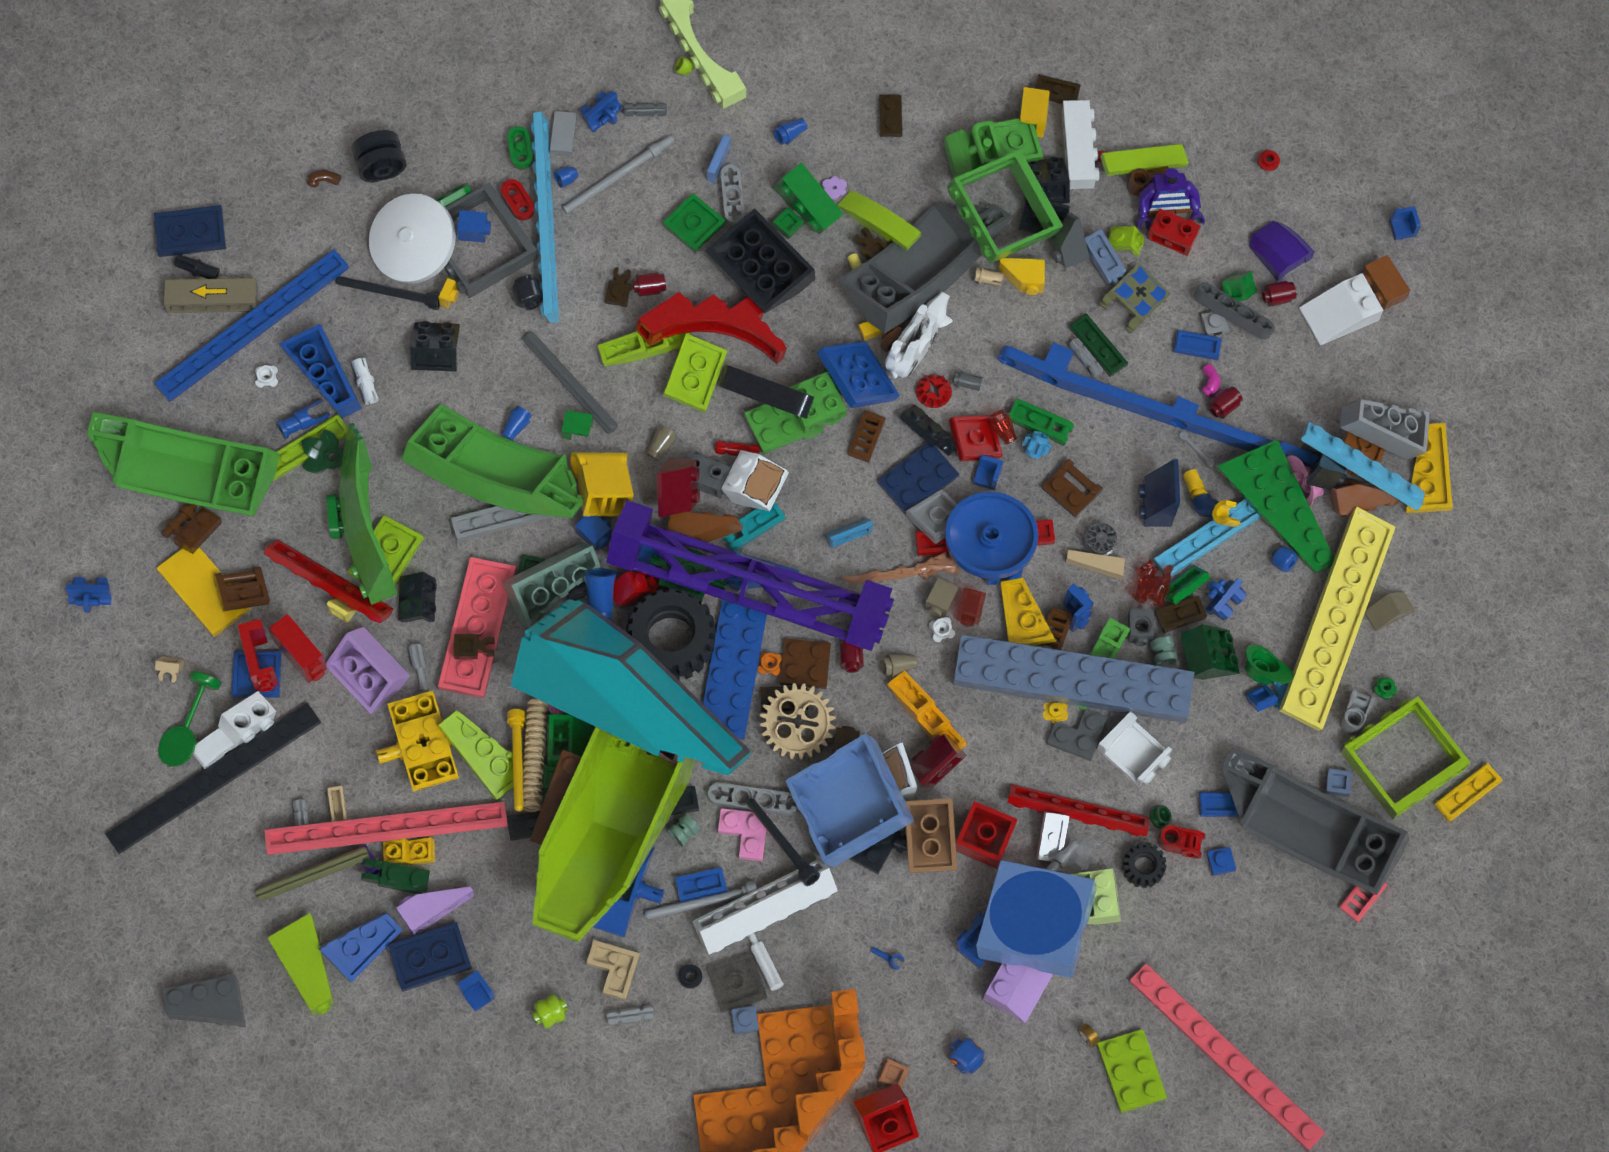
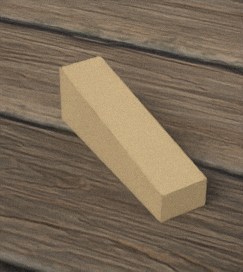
(1098, 563)
(337, 804)

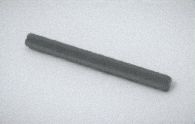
(570, 382)

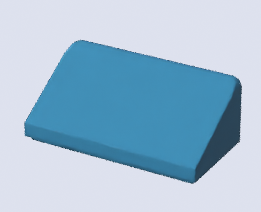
(849, 532)

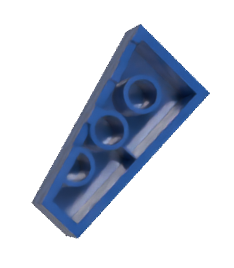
(319, 363)

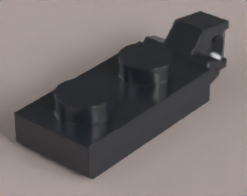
(928, 429)

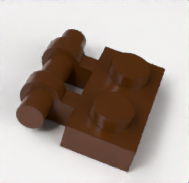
(197, 529)

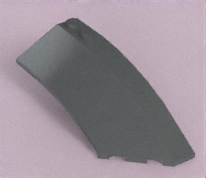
(900, 281)
(1312, 823)

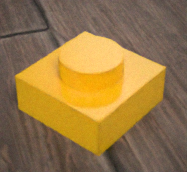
(448, 294)

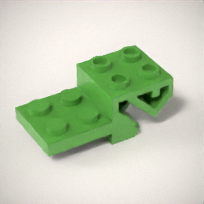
(990, 142)
(778, 428)

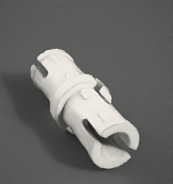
(365, 381)

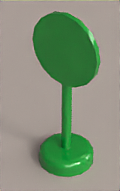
(180, 742)

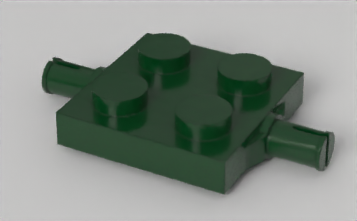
(691, 568)

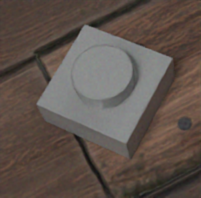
(1214, 324)

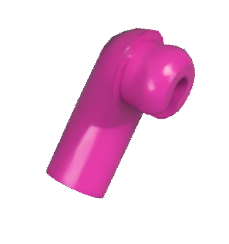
(1213, 381)

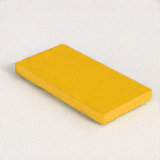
(194, 583)

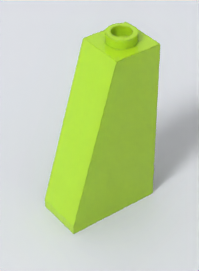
(298, 952)

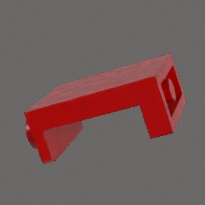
(252, 635)

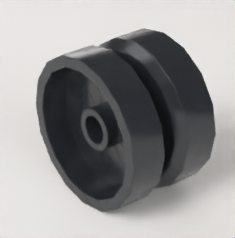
(378, 156)

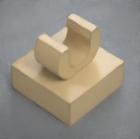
(169, 665)

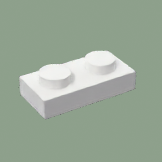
(1052, 835)

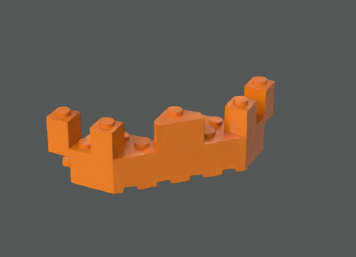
(806, 1079)

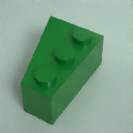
(808, 198)

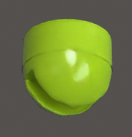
(683, 66)

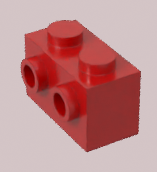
(1174, 232)

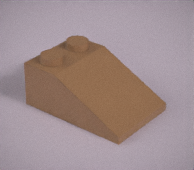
(931, 836)

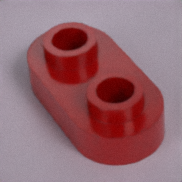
(517, 201)

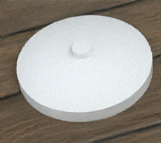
(412, 238)

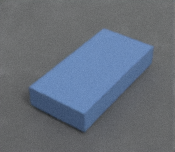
(718, 158)

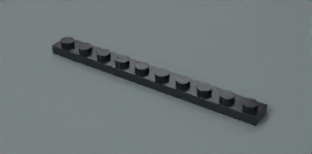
(212, 778)

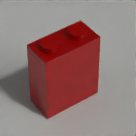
(298, 649)

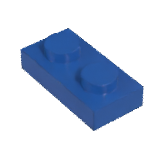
(701, 884)

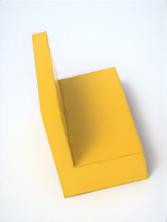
(1035, 108)

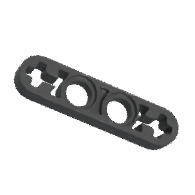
(1254, 324)

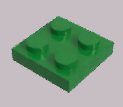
(694, 223)

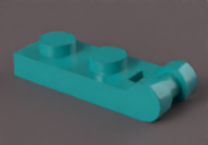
(755, 525)

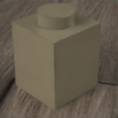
(941, 598)

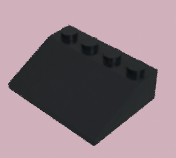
(761, 262)

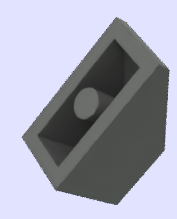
(1070, 243)

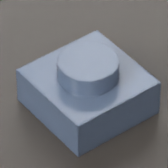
(1338, 782)
(745, 1020)

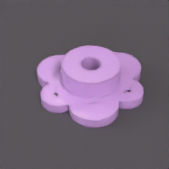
(834, 182)

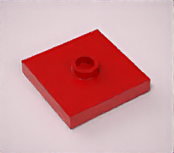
(975, 438)

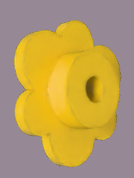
(1050, 714)

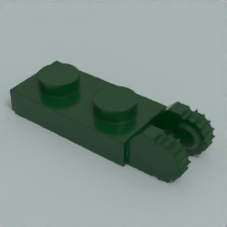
(397, 876)

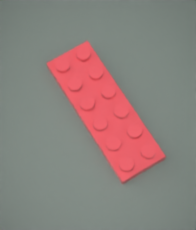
(481, 613)

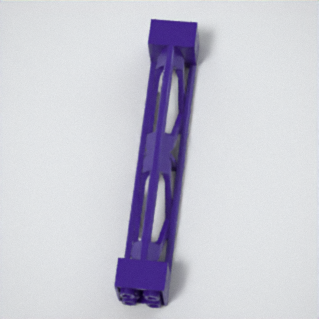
(868, 607)

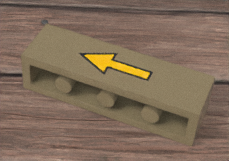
(210, 295)

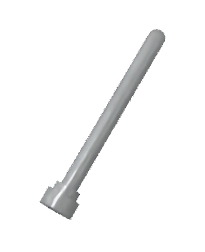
(701, 902)

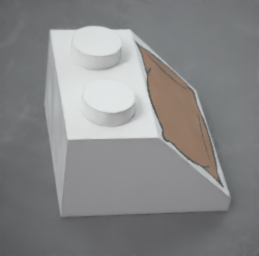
(754, 481)
(901, 771)

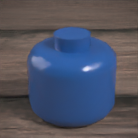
(1284, 559)

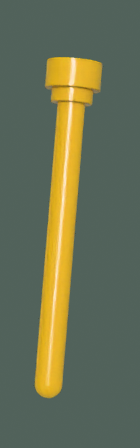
(516, 719)

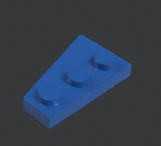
(360, 945)

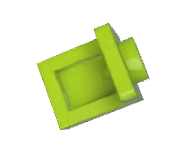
(1126, 239)

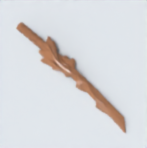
(924, 570)

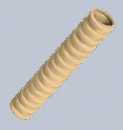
(534, 754)

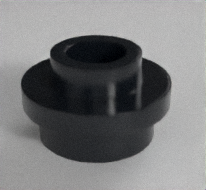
(690, 969)

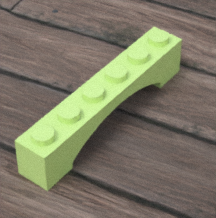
(725, 86)

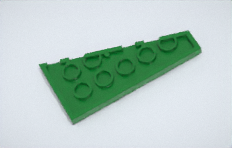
(1276, 496)

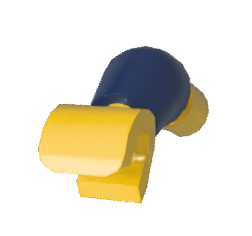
(1205, 505)

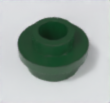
(1160, 816)

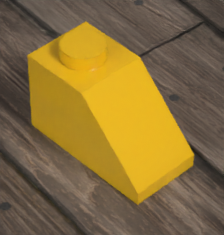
(1024, 274)

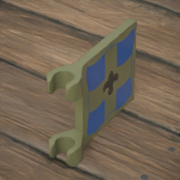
(1138, 294)

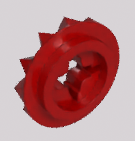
(930, 399)

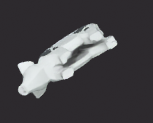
(918, 337)

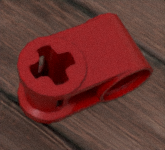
(1186, 842)

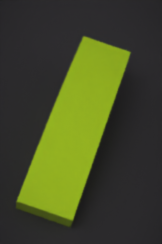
(879, 219)
(634, 348)

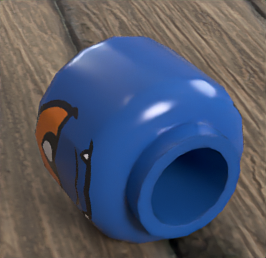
(966, 1055)

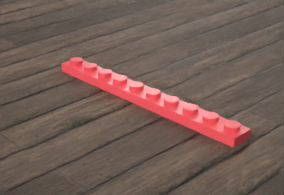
(385, 828)
(1227, 1057)

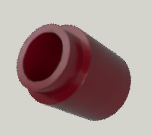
(649, 284)
(1279, 293)
(1225, 402)
(851, 657)

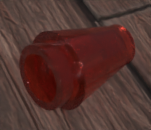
(1003, 426)

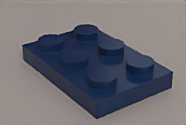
(190, 231)
(918, 477)
(429, 956)

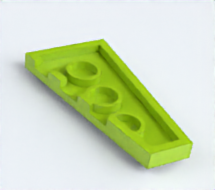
(481, 753)

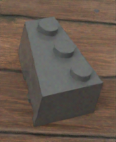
(206, 1001)

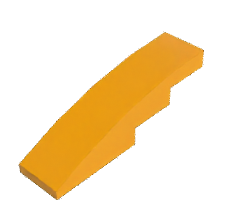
(922, 708)

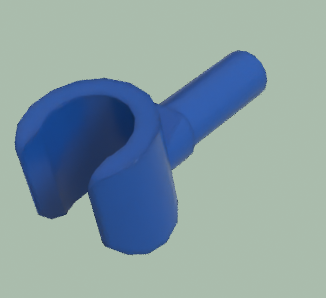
(888, 958)

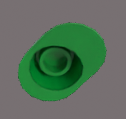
(1265, 667)

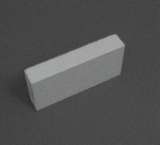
(563, 133)

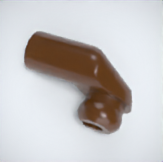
(323, 175)

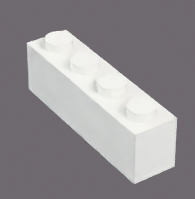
(1078, 144)

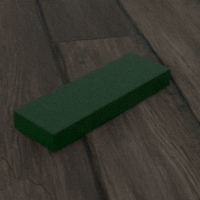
(1098, 345)

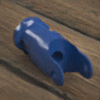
(299, 420)

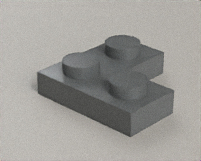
(1080, 741)

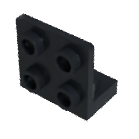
(1052, 178)
(434, 346)

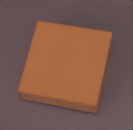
(893, 1073)

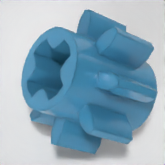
(1036, 444)

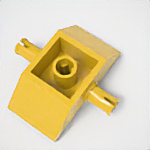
(415, 722)

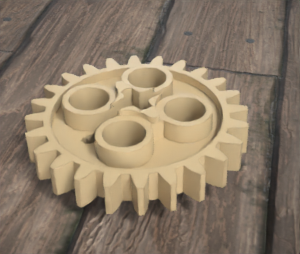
(794, 742)

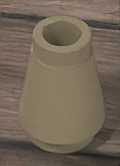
(661, 442)
(896, 664)

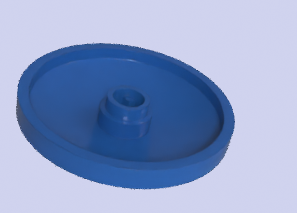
(991, 535)

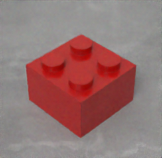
(985, 834)

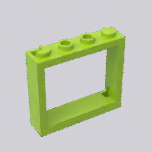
(1459, 760)

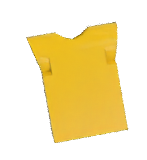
(602, 482)

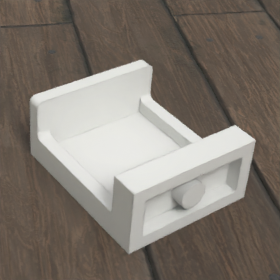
(1134, 751)

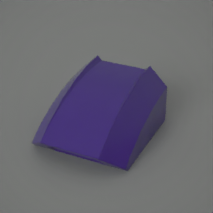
(1280, 248)

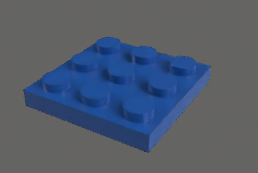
(858, 374)

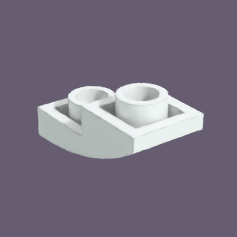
(213, 748)

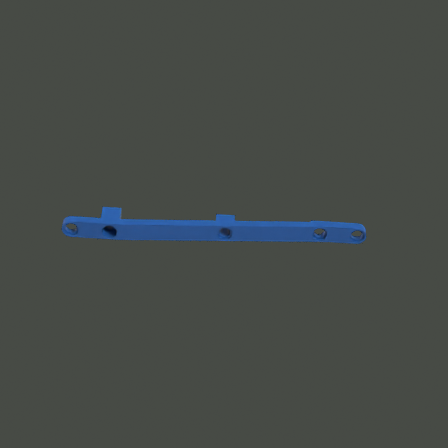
(1182, 415)

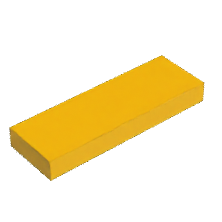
(1468, 792)

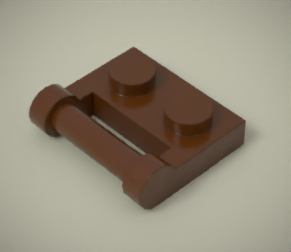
(1068, 494)
(244, 594)

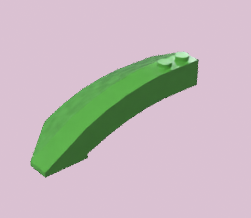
(183, 464)
(492, 466)
(363, 545)

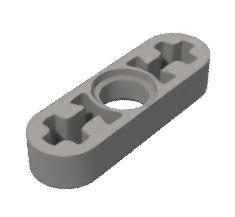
(736, 187)

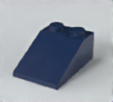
(1160, 495)

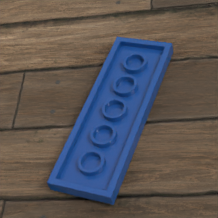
(734, 665)

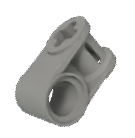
(1357, 708)

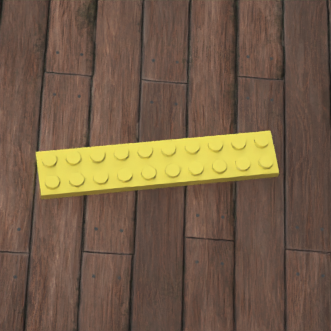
(1337, 619)

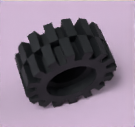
(1153, 855)

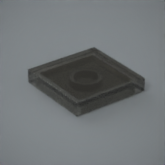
(736, 982)

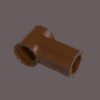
(1144, 177)

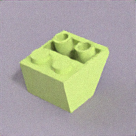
(1106, 901)

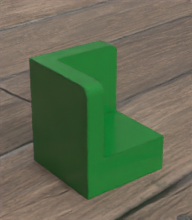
(1240, 285)
(576, 424)

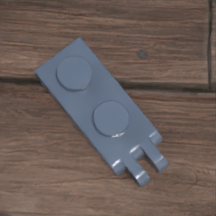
(1105, 258)

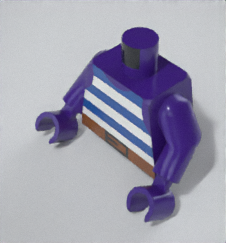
(1171, 193)

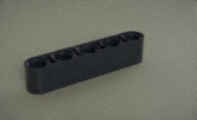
(766, 391)

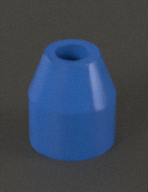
(567, 176)

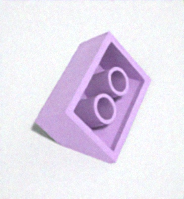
(366, 669)
(1017, 990)

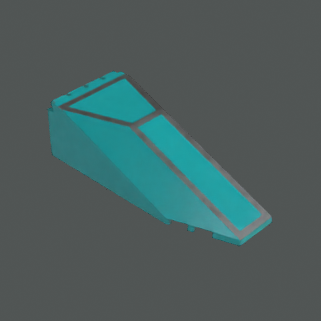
(616, 684)

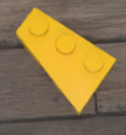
(1023, 616)

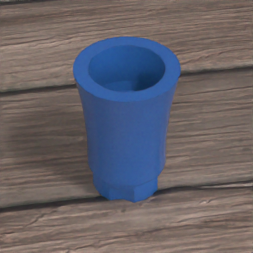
(600, 589)

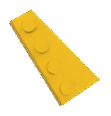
(1433, 472)

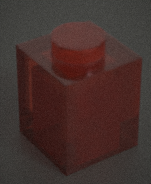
(970, 607)

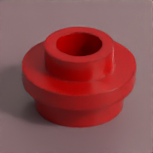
(1266, 165)

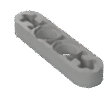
(754, 793)

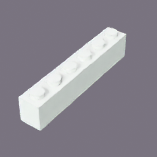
(761, 908)

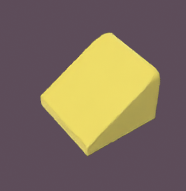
(340, 609)

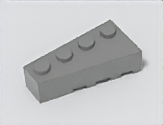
(1388, 427)

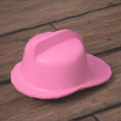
(1301, 473)

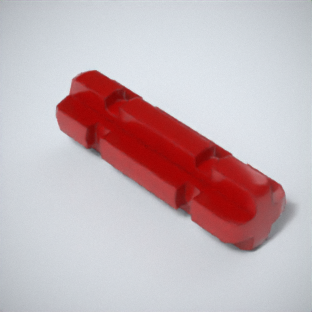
(734, 448)

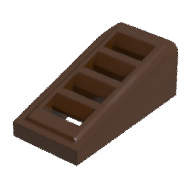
(871, 418)
(1062, 616)

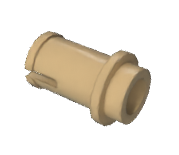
(988, 276)

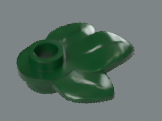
(319, 451)

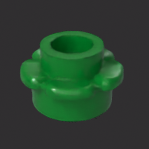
(1379, 688)

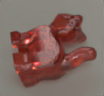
(1152, 586)

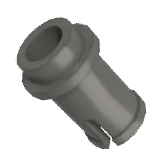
(967, 380)

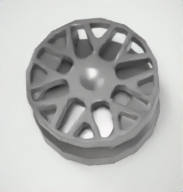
(1100, 539)

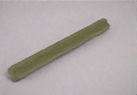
(312, 874)

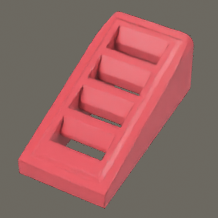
(1350, 911)

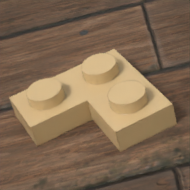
(620, 964)

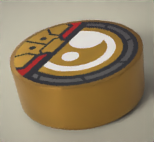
(1088, 1035)

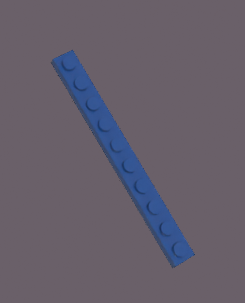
(251, 325)

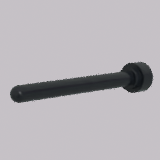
(429, 299)
(807, 873)

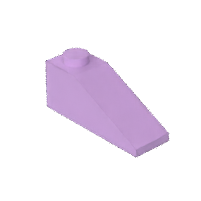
(427, 908)

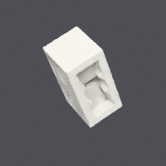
(244, 715)

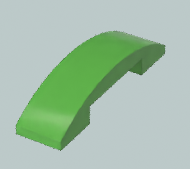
(1110, 641)

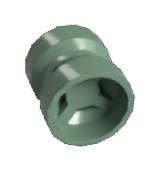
(1163, 650)
(683, 829)

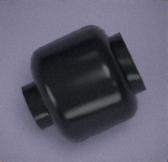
(527, 292)

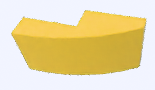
(409, 852)

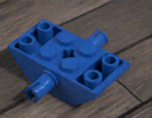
(619, 915)

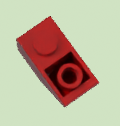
(633, 586)

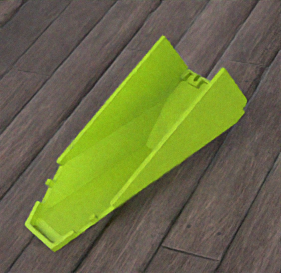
(603, 832)

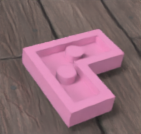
(749, 828)

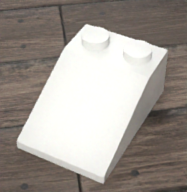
(1342, 309)

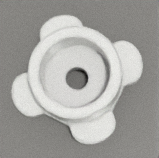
(264, 370)
(944, 623)

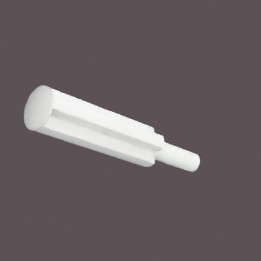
(765, 963)

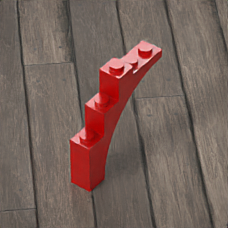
(712, 315)

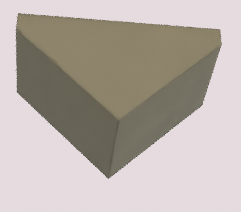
(1389, 610)

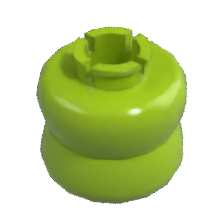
(549, 1011)

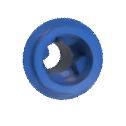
(789, 131)
(516, 422)

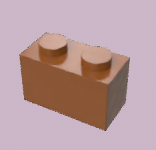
(1386, 282)

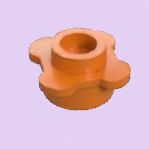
(775, 659)

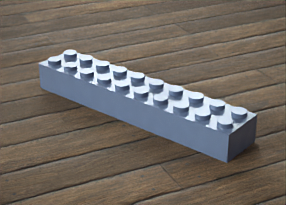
(1074, 678)

